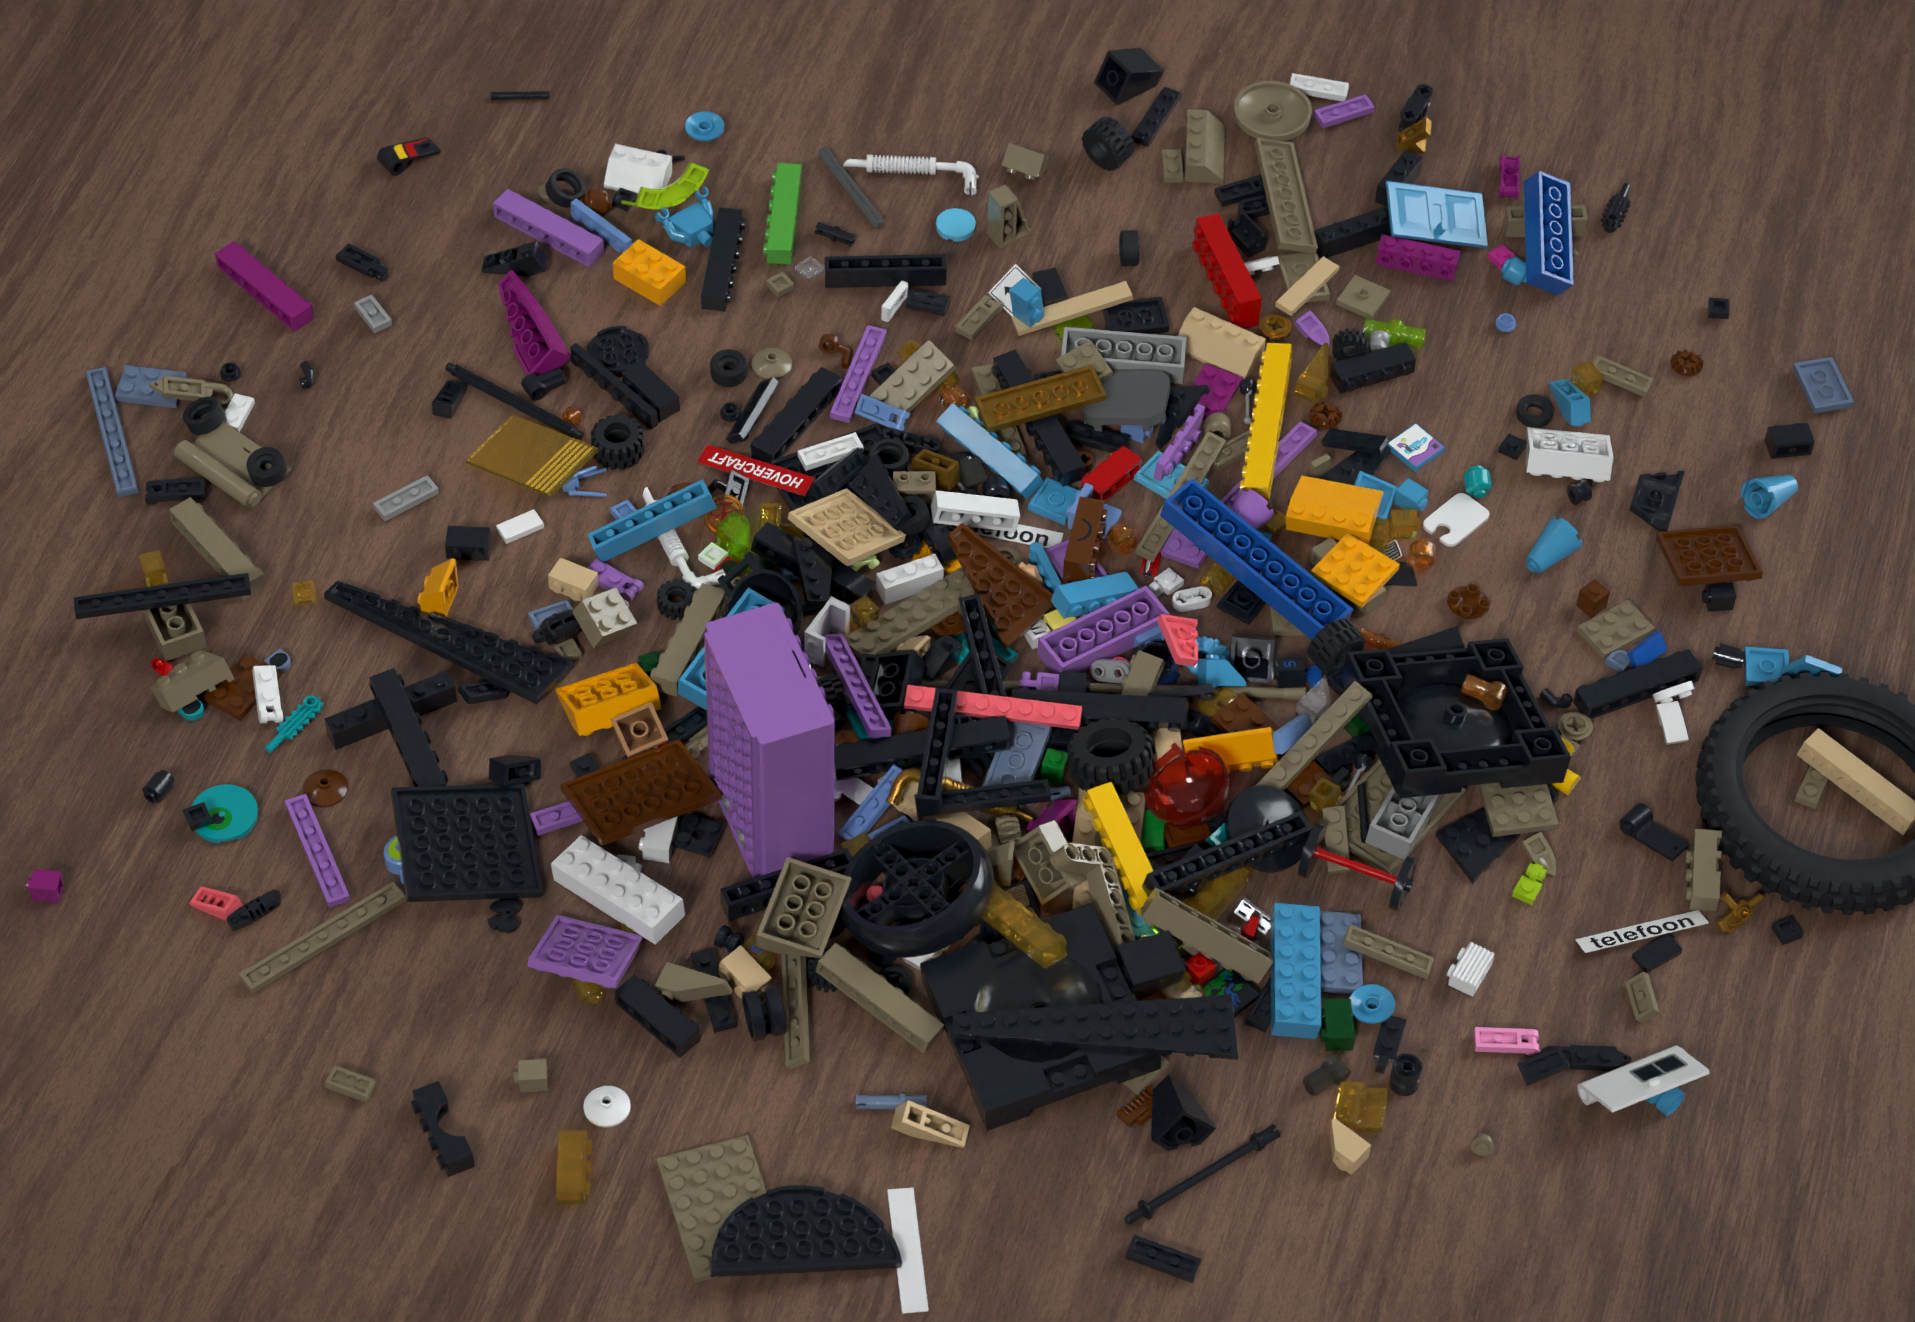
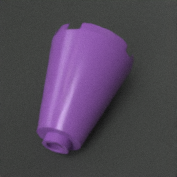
(1252, 508)

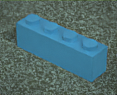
(1091, 594)

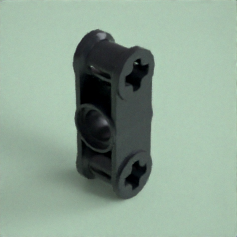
(1416, 106)

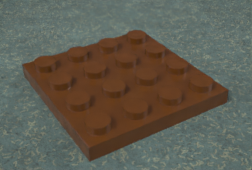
(1709, 555)

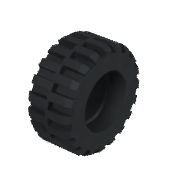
(1110, 753)

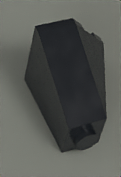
(1177, 1116)

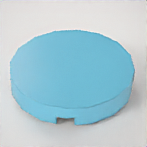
(955, 224)

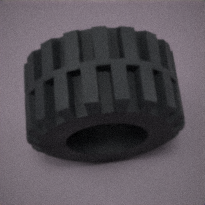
(1108, 143)
(613, 430)
(1332, 643)

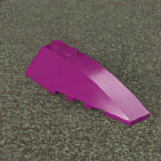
(534, 335)

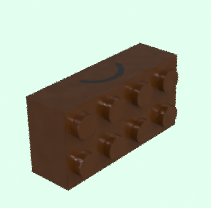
(1085, 540)

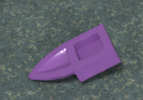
(1312, 328)

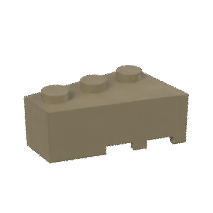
(1005, 217)
(190, 679)
(1703, 870)

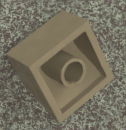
(1027, 161)

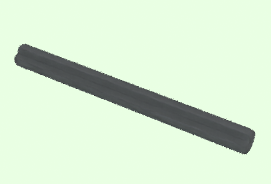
(851, 187)

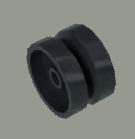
(763, 1012)

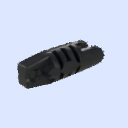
(254, 910)

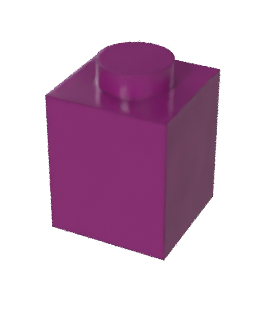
(45, 886)

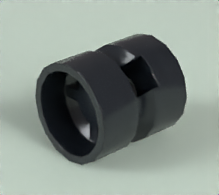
(1405, 1074)

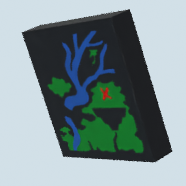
(1231, 983)

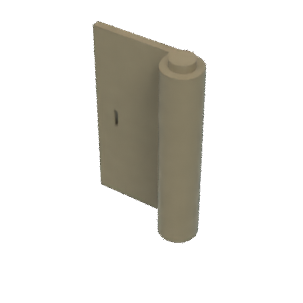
(223, 460)

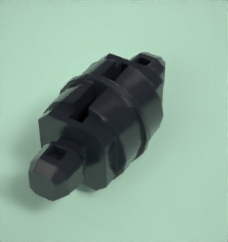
(557, 628)

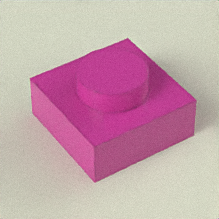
(1499, 255)

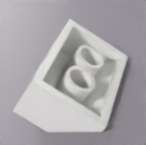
(637, 168)

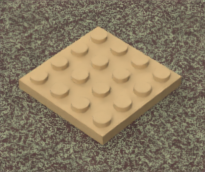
(846, 527)

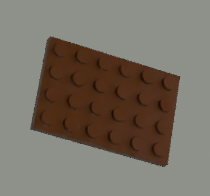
(640, 792)

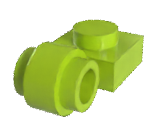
(1529, 888)

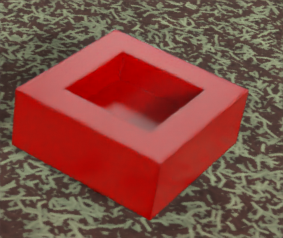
(1250, 930)

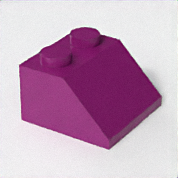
(1061, 811)

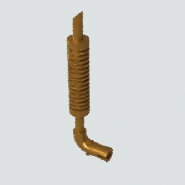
(906, 776)

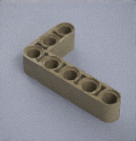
(1103, 885)

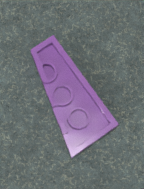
(1181, 444)

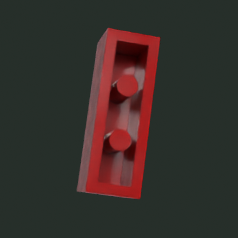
(1113, 473)

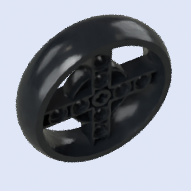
(917, 888)

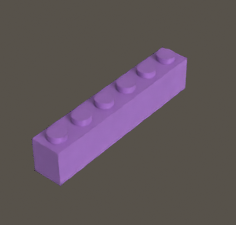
(548, 228)

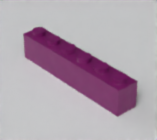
(264, 286)

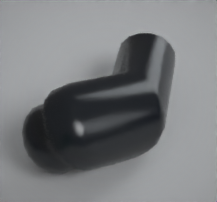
(1556, 702)

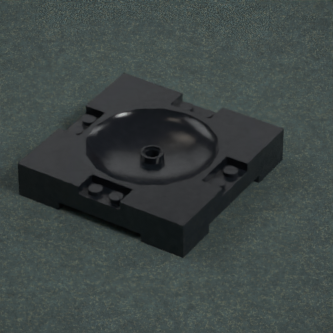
(1443, 739)
(1018, 1077)

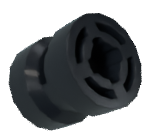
(728, 939)

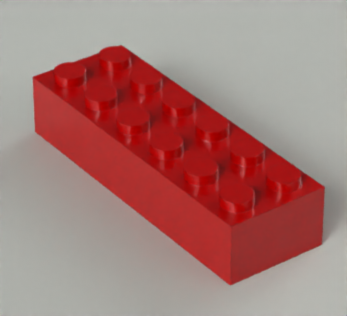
(1226, 271)

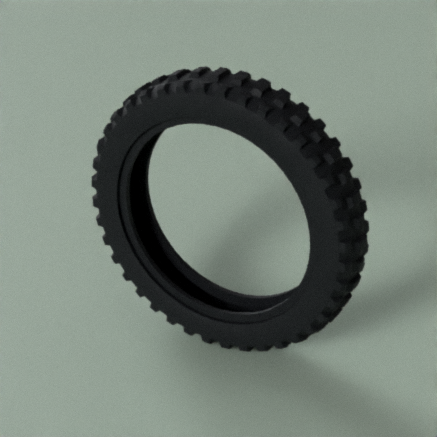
(1756, 846)

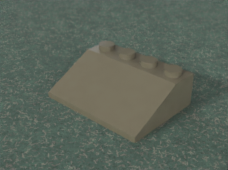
(802, 910)

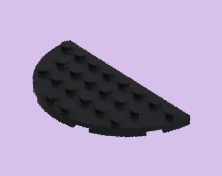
(801, 1233)

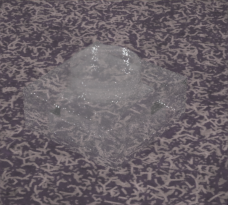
(809, 268)

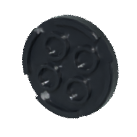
(618, 349)

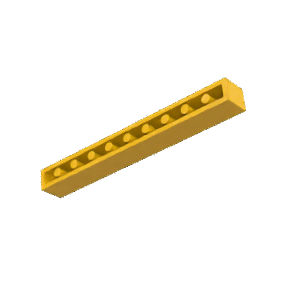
(1267, 419)

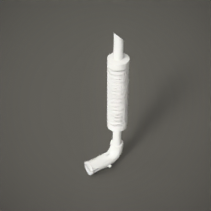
(916, 165)
(679, 556)

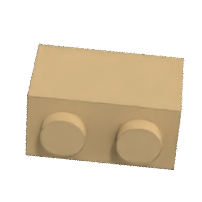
(573, 580)
(743, 972)

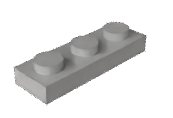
(406, 498)

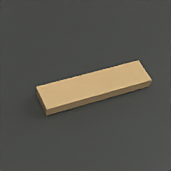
(1307, 286)

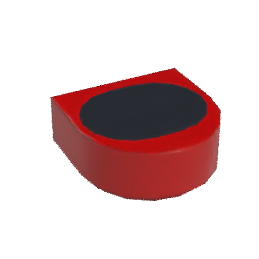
(727, 565)

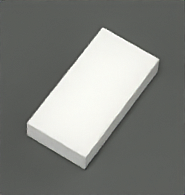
(894, 301)
(520, 526)

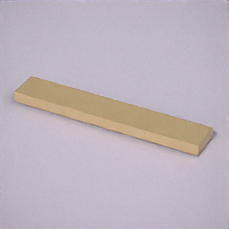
(1078, 307)

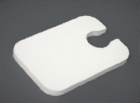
(1460, 515)

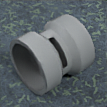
(1378, 340)

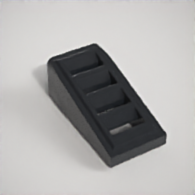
(446, 400)

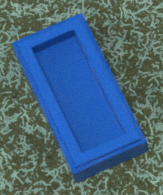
(1647, 650)

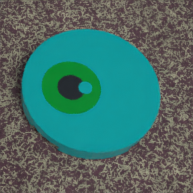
(232, 813)

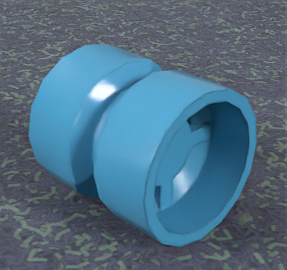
(1668, 1101)

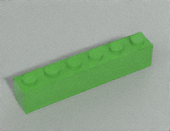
(784, 213)

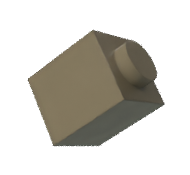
(532, 1075)

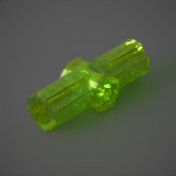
(1397, 331)

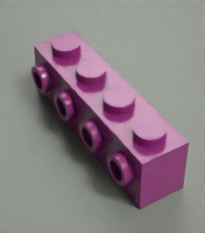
(1417, 257)

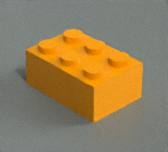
(649, 272)

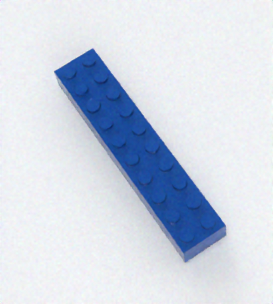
(1253, 559)

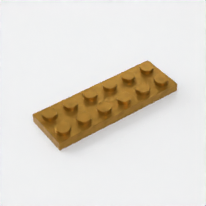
(1040, 398)

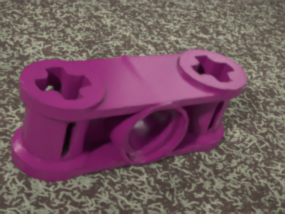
(1509, 176)

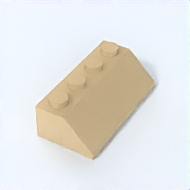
(1221, 343)

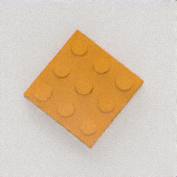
(1354, 570)

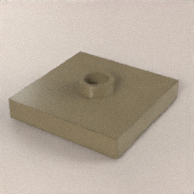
(1363, 297)

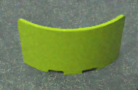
(673, 193)

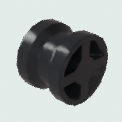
(1579, 492)

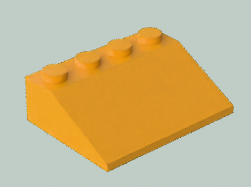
(1333, 509)
(598, 699)

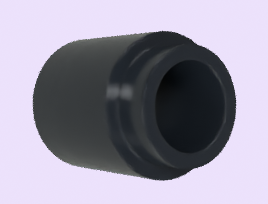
(1728, 656)
(158, 786)

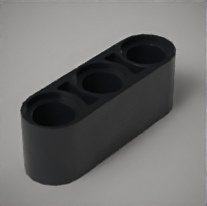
(936, 537)

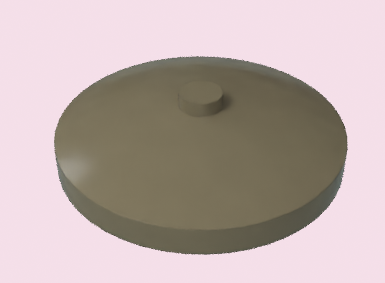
(1272, 110)

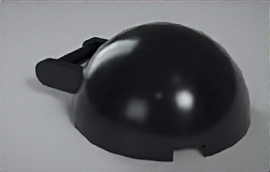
(766, 583)

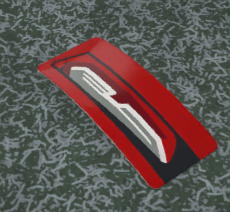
(1149, 568)

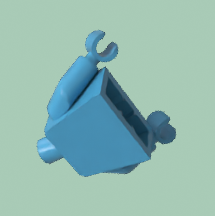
(691, 224)

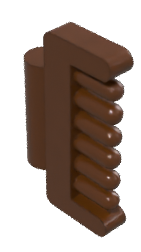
(1141, 1113)

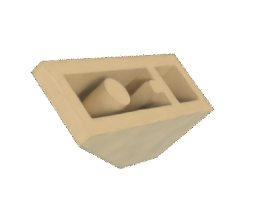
(929, 1125)

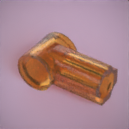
(1490, 693)

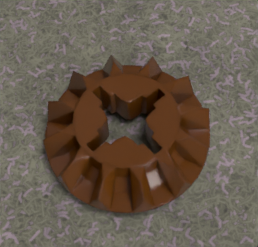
(1692, 368)
(1319, 419)

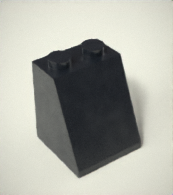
(1127, 74)
(1150, 964)

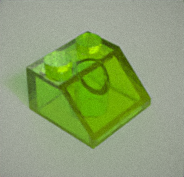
(734, 537)

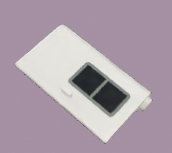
(1642, 1079)

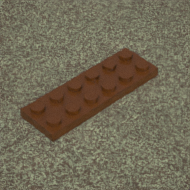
(1244, 715)

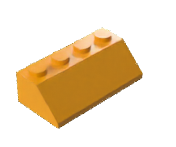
(1240, 749)

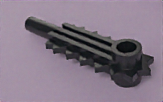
(1616, 210)

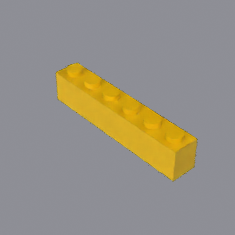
(1120, 840)

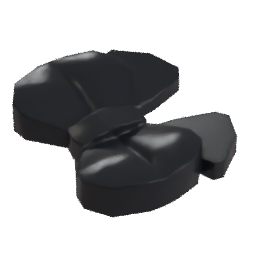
(506, 922)

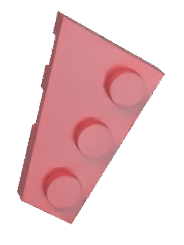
(1181, 638)

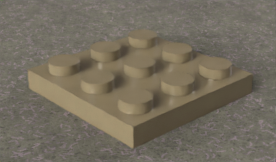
(1518, 809)

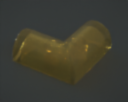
(772, 513)

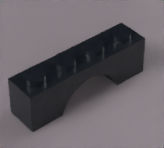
(452, 1151)

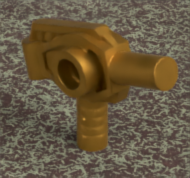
(1738, 913)

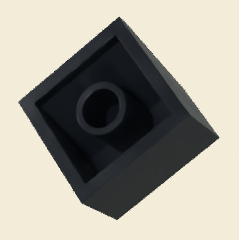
(1252, 657)

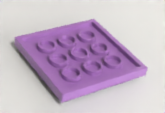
(585, 951)

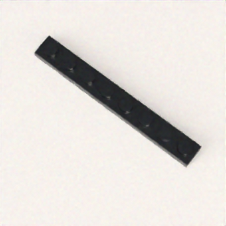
(162, 596)

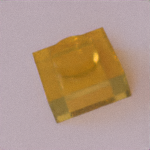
(303, 592)

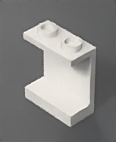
(832, 617)

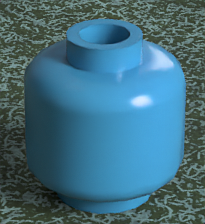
(1514, 271)

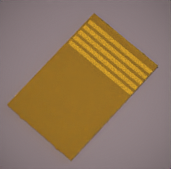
(532, 455)

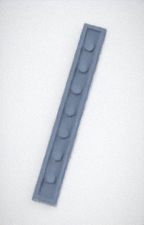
(112, 432)

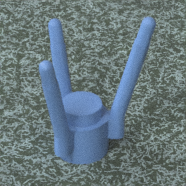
(573, 483)

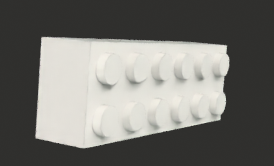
(618, 889)

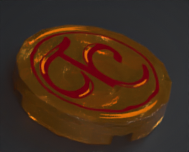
(725, 506)

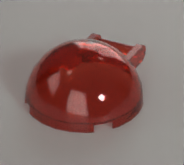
(1188, 788)

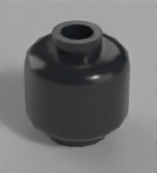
(996, 487)

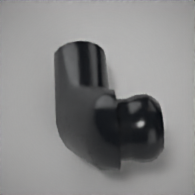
(308, 380)

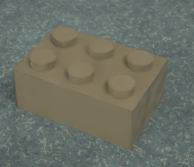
(175, 630)
(1034, 854)

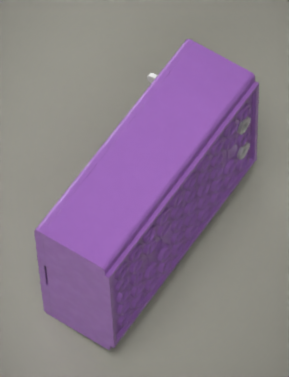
(769, 740)

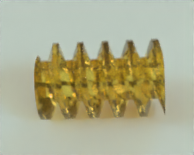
(1216, 579)

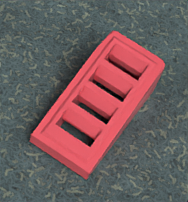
(230, 904)

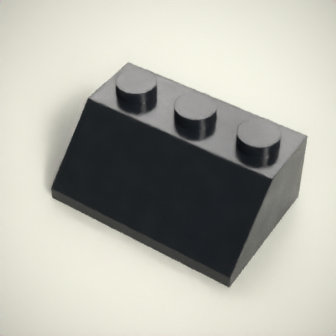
(890, 679)

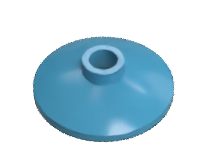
(704, 126)
(1375, 997)

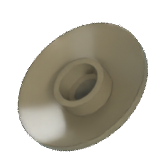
(771, 363)

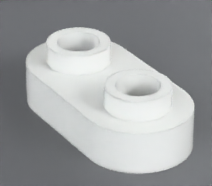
(1683, 690)

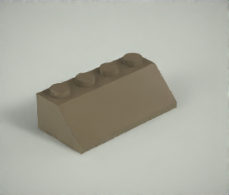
(1204, 148)

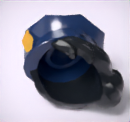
(1171, 670)

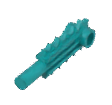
(295, 722)

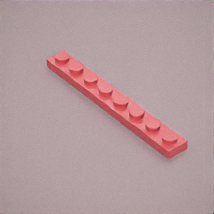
(990, 705)

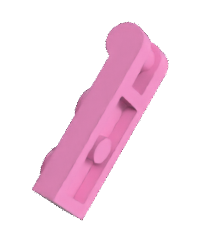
(1506, 1040)

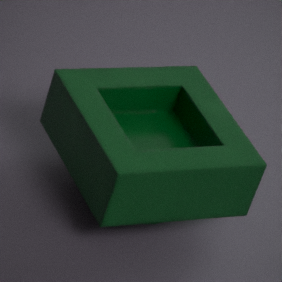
(649, 661)

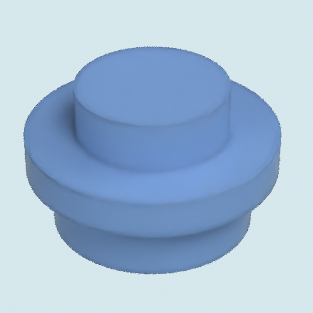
(1505, 322)

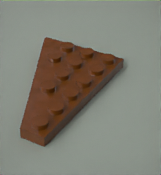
(1008, 593)

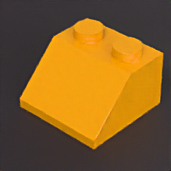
(439, 589)

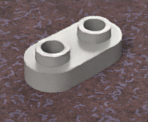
(1110, 670)

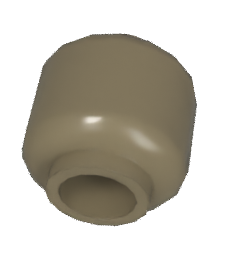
(1219, 425)

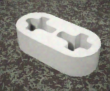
(1192, 599)

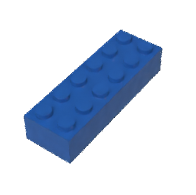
(1548, 233)

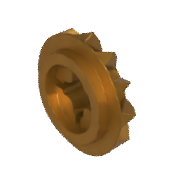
(1269, 321)

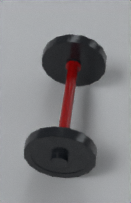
(1312, 851)

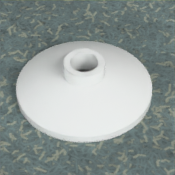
(607, 1114)

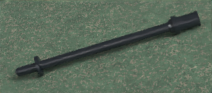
(1256, 1142)

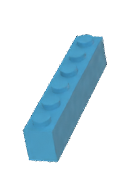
(991, 452)
(652, 521)

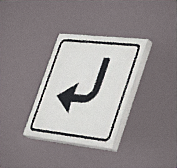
(1000, 291)

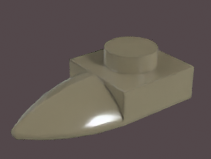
(1540, 852)

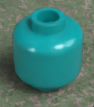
(1477, 481)

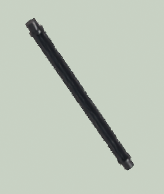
(514, 401)

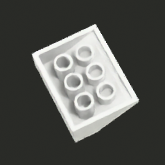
(1568, 454)

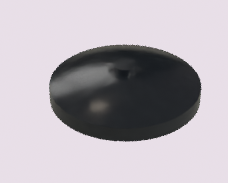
(1257, 808)

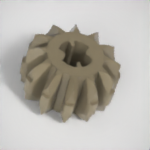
(1007, 829)

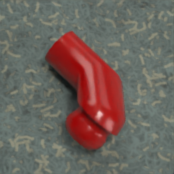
(161, 666)

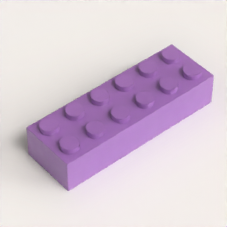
(1100, 633)

